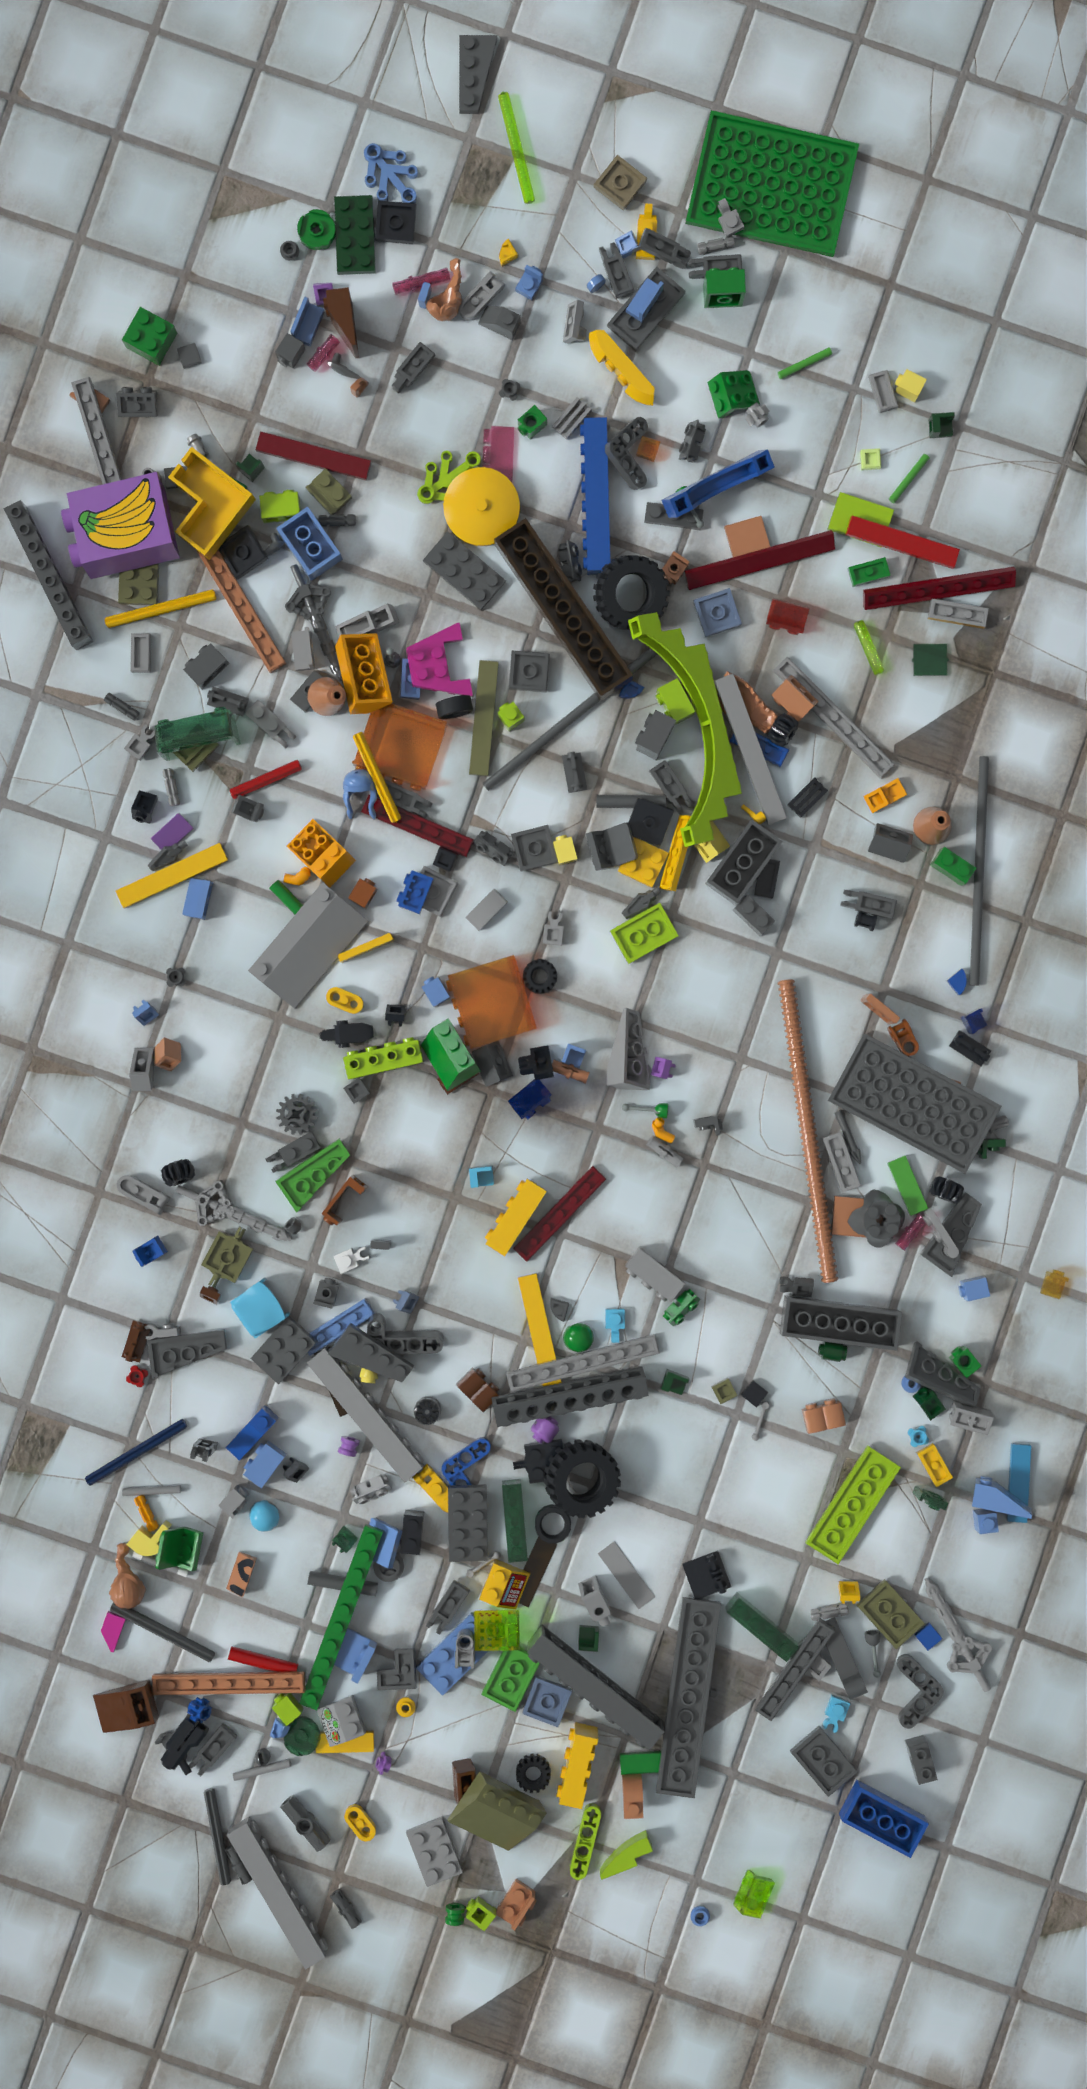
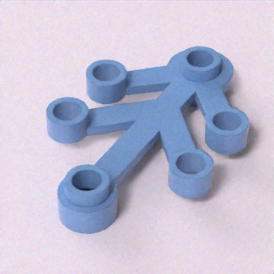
(389, 172)

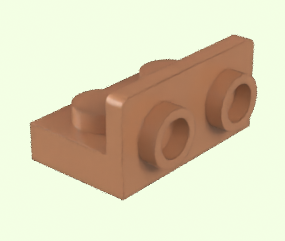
(516, 1904)

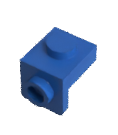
(149, 1251)

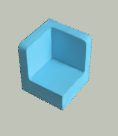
(481, 1176)

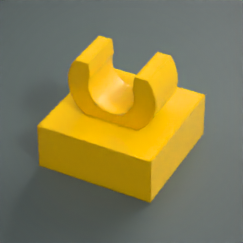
(849, 1591)

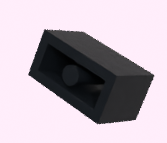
(412, 1532)

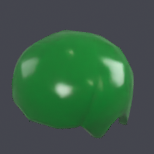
(578, 1337)

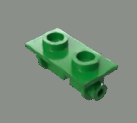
(676, 1313)

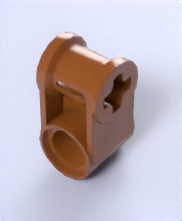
(903, 1037)

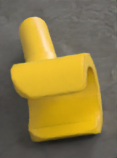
(759, 817)

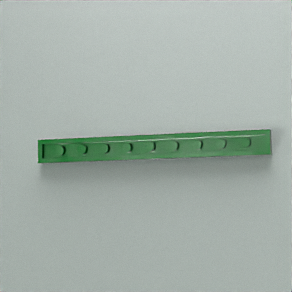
(341, 1616)

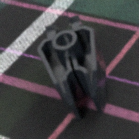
(346, 1033)

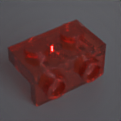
(787, 616)

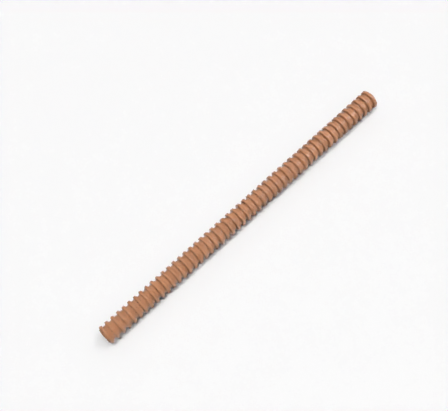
(808, 1131)

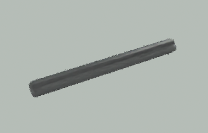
(164, 1632)

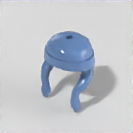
(359, 781)

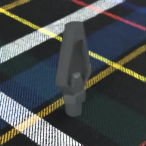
(167, 855)
(641, 903)

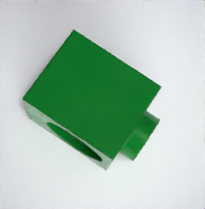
(535, 415)
(972, 1364)

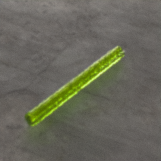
(516, 147)

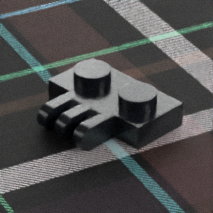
(537, 1063)

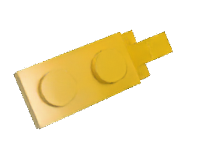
(648, 221)

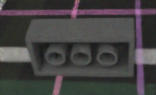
(743, 862)

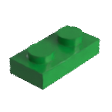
(869, 572)

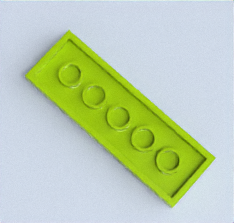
(852, 1504)

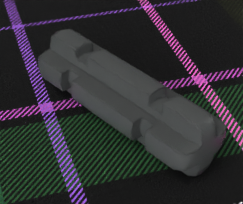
(337, 520)
(121, 706)

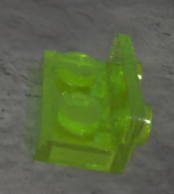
(753, 1894)

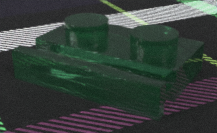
(933, 1500)

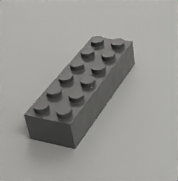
(840, 1323)

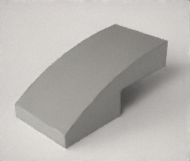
(486, 909)

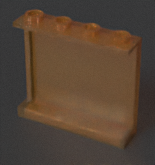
(403, 744)
(491, 1002)

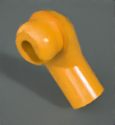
(298, 879)
(658, 1128)

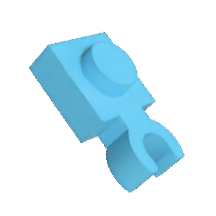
(836, 1710)

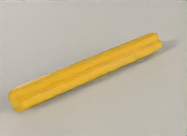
(377, 777)

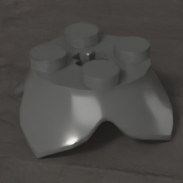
(864, 1219)

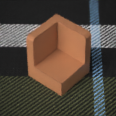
(167, 1054)

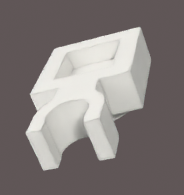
(348, 1260)

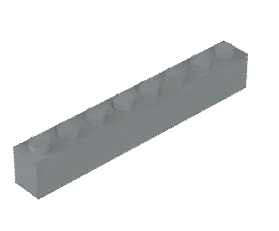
(366, 1415)
(277, 1892)

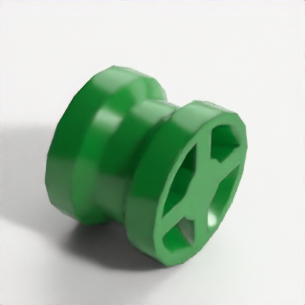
(454, 1914)

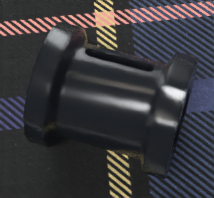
(865, 920)

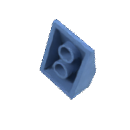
(994, 1497)

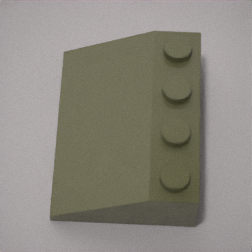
(497, 1812)

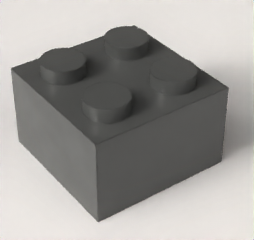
(654, 737)

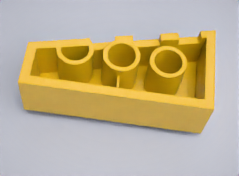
(578, 1765)

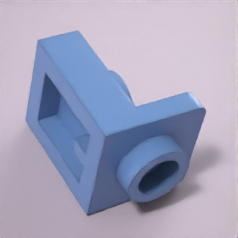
(530, 282)

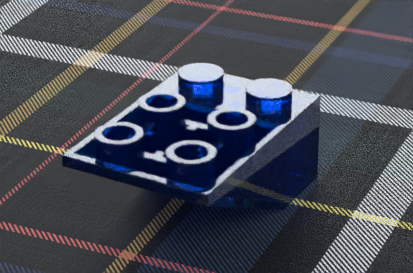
(530, 1098)

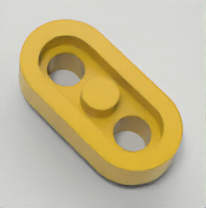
(345, 1000)
(360, 1821)

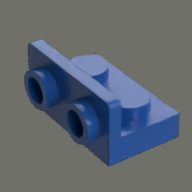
(415, 892)

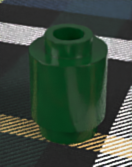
(832, 1351)

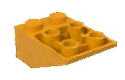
(321, 853)

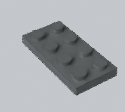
(632, 330)
(464, 570)
(467, 1523)

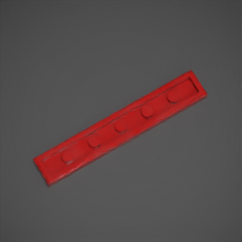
(902, 542)

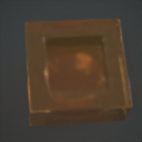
(648, 448)

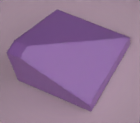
(320, 291)

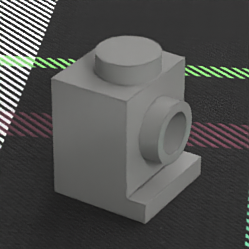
(234, 1501)

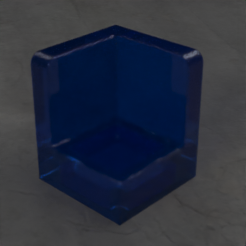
(974, 1021)

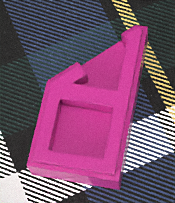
(112, 1629)

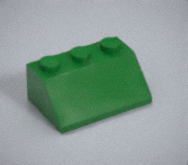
(449, 1055)

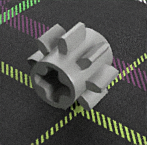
(757, 415)

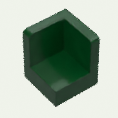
(941, 425)
(250, 467)
(674, 1382)
(588, 1638)

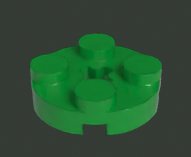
(312, 219)

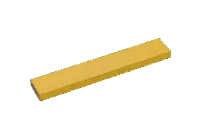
(171, 875)
(537, 1320)

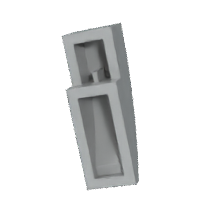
(370, 621)

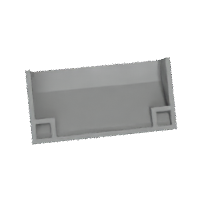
(308, 945)

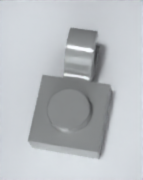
(730, 220)
(167, 1331)

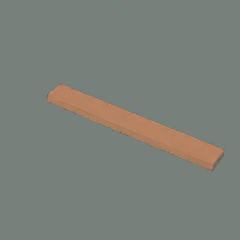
(244, 611)
(228, 1683)

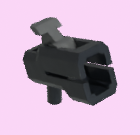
(178, 1745)

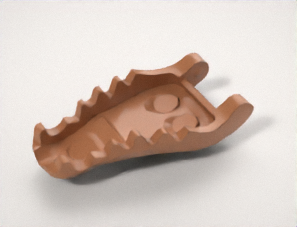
(759, 713)

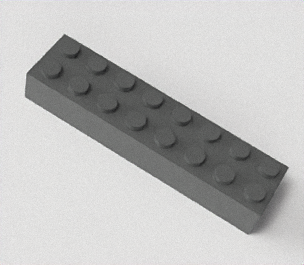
(595, 1687)

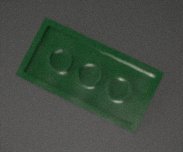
(354, 234)

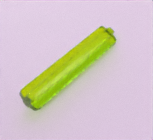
(868, 647)

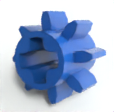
(199, 1710)

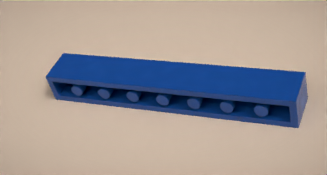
(596, 494)

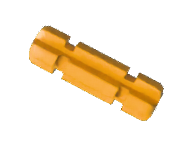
(146, 1513)

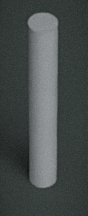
(151, 1490)
(261, 1770)

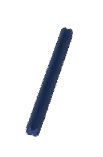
(136, 1452)

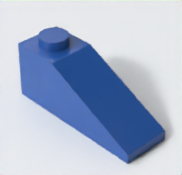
(252, 1432)

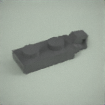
(412, 367)

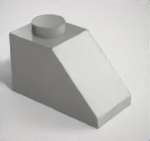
(142, 1069)

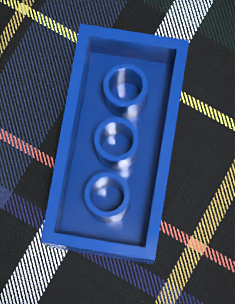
(883, 1818)

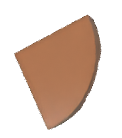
(358, 386)

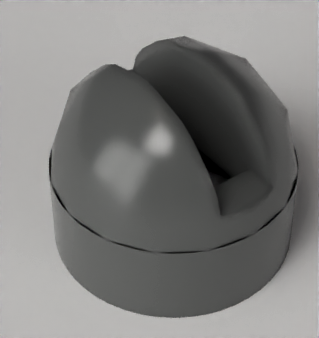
(293, 1226)
(265, 1755)

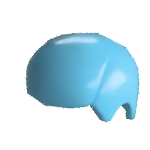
(264, 1516)

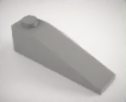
(627, 1060)

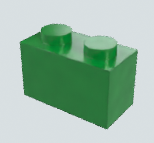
(953, 866)

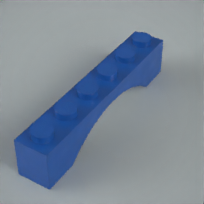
(730, 476)

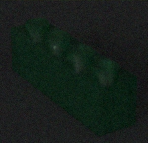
(514, 1520)
(761, 1627)

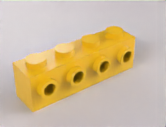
(515, 1217)

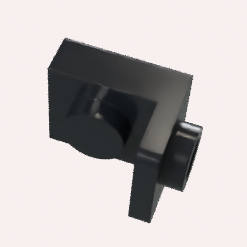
(143, 807)

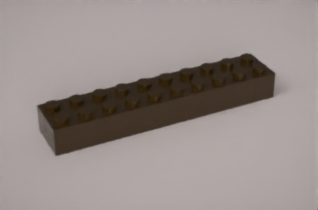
(563, 609)

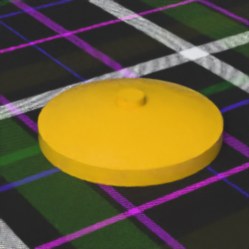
(481, 505)

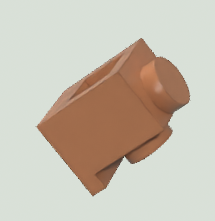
(681, 565)

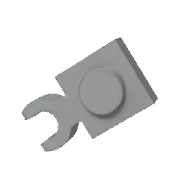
(138, 745)
(553, 933)

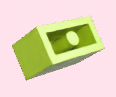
(279, 506)
(675, 701)

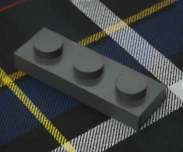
(657, 515)

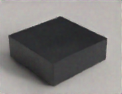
(445, 858)
(754, 1393)

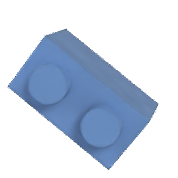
(264, 1464)

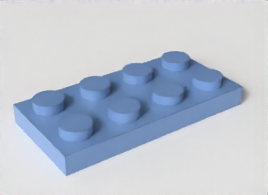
(439, 1664)

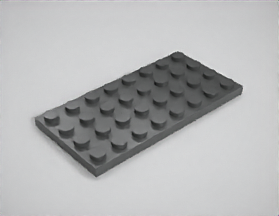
(914, 1103)

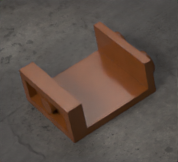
(356, 1184)

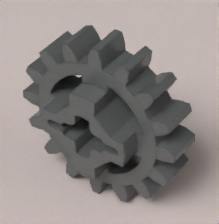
(292, 1106)

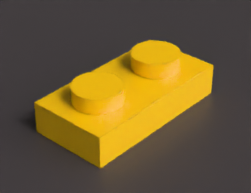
(934, 1465)

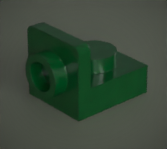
(993, 1145)
(929, 1402)

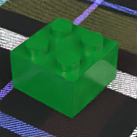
(724, 288)
(149, 336)

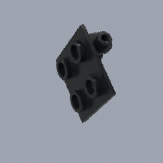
(706, 1575)

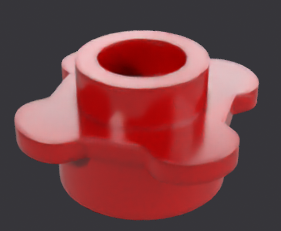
(131, 1378)

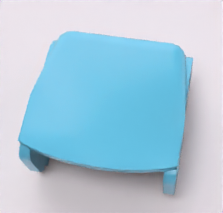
(258, 1309)

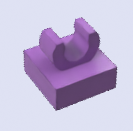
(662, 1067)

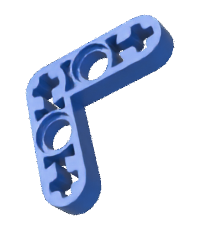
(458, 1472)

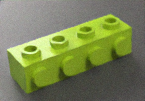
(383, 1059)

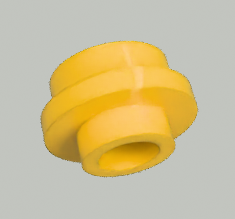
(405, 1701)

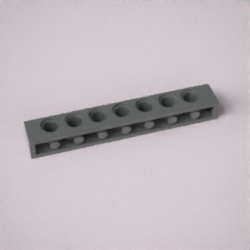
(48, 575)
(559, 1393)

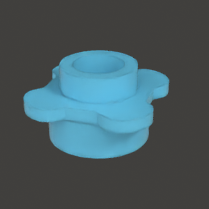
(918, 1441)

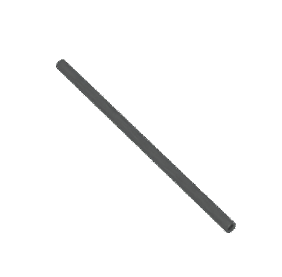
(559, 727)
(979, 872)

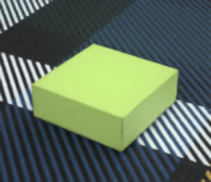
(870, 459)

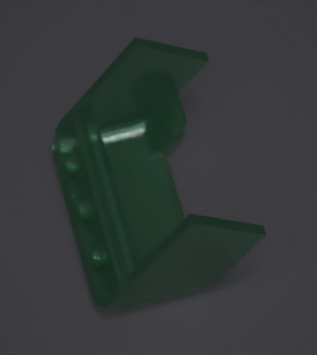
(195, 731)

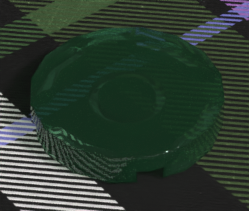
(302, 1736)

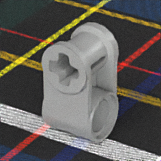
(465, 1652)

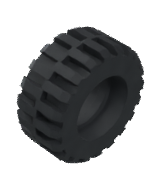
(608, 582)
(599, 1495)

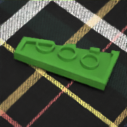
(306, 1178)

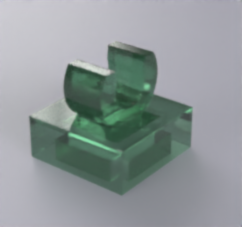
(344, 1539)

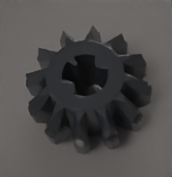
(783, 730)
(178, 1172)
(946, 1189)

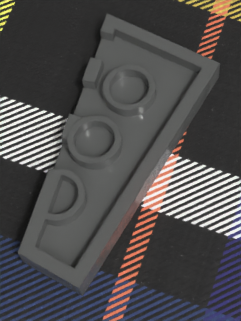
(474, 64)
(958, 1226)
(177, 1351)

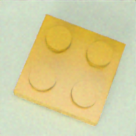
(647, 865)

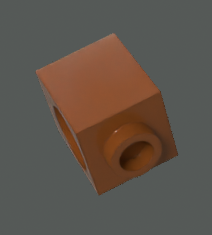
(363, 892)

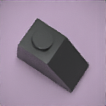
(501, 321)

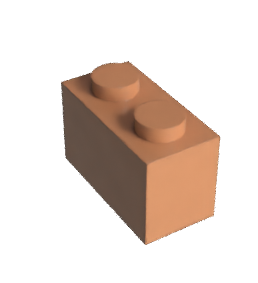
(794, 698)

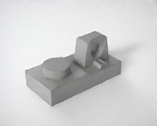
(573, 330)

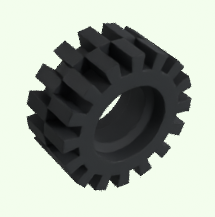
(535, 987)
(533, 1761)

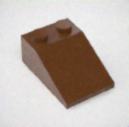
(340, 310)

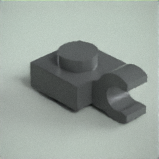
(798, 1287)

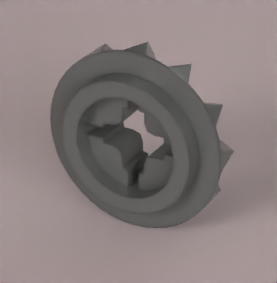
(391, 1574)

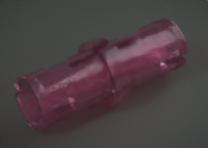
(323, 353)
(910, 1232)

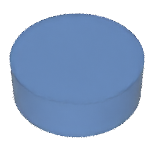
(596, 283)

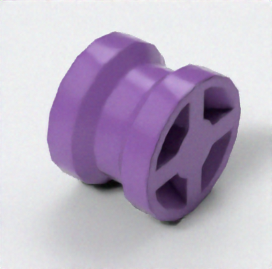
(348, 1446)

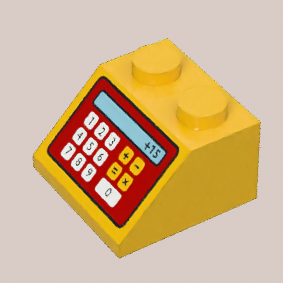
(504, 1585)

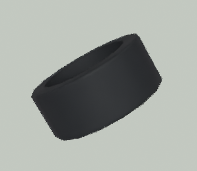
(454, 707)
(552, 1538)

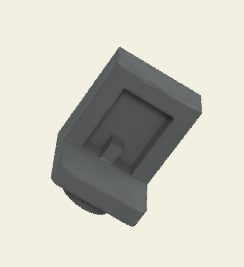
(248, 809)

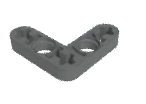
(622, 453)
(923, 1694)

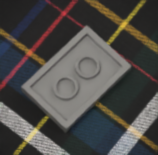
(434, 1851)

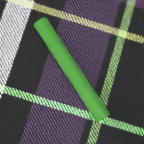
(804, 363)
(908, 479)

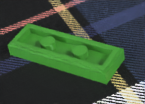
(907, 1185)

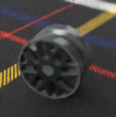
(427, 1410)

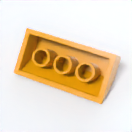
(363, 672)

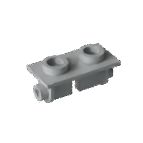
(364, 1493)

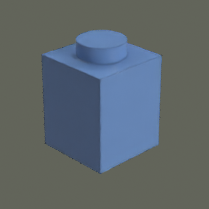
(435, 991)
(974, 1288)
(985, 1521)

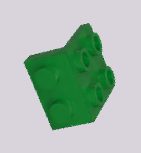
(732, 392)
(179, 1548)

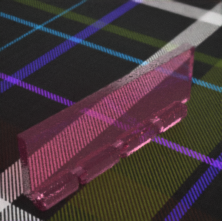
(501, 449)

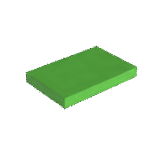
(510, 1678)

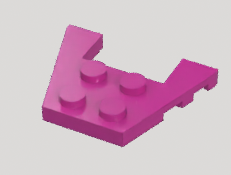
(429, 663)

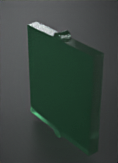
(930, 659)

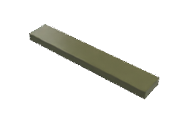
(483, 718)

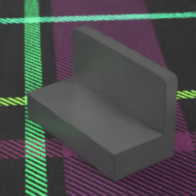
(890, 843)
(492, 1063)

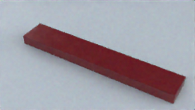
(313, 455)
(423, 828)
(559, 1213)

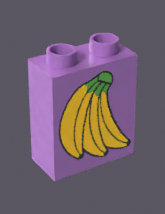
(120, 526)

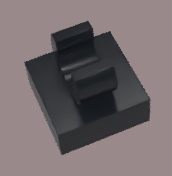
(395, 1013)
(295, 1471)

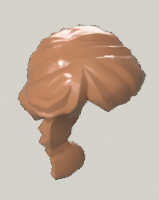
(446, 305)
(126, 1588)

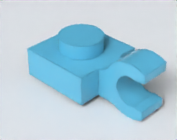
(615, 1320)

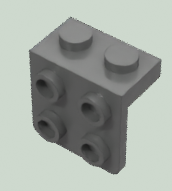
(612, 846)

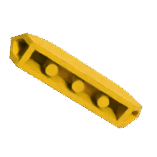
(616, 360)

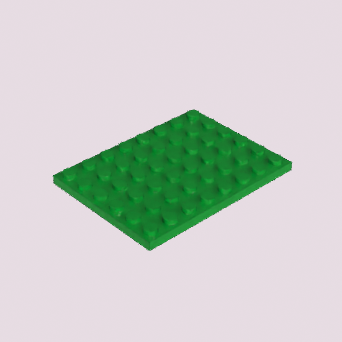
(778, 179)

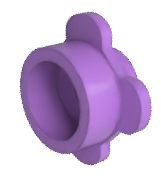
(383, 1763)

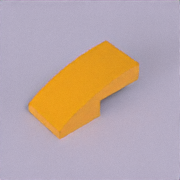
(885, 795)

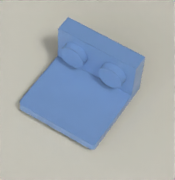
(355, 1654)

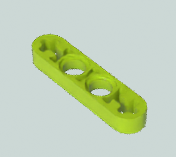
(585, 1841)

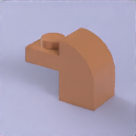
(632, 1796)

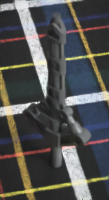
(313, 613)

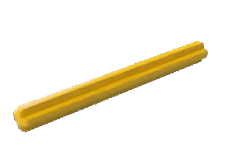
(160, 608)

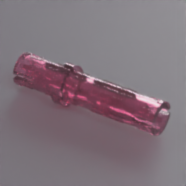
(416, 282)

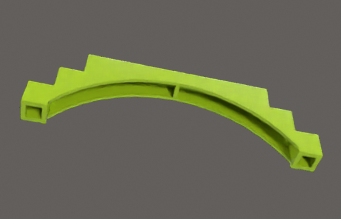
(694, 671)

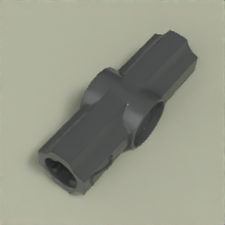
(313, 1832)

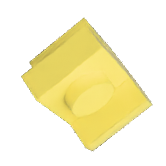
(145, 1542)

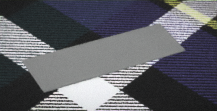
(626, 1575)

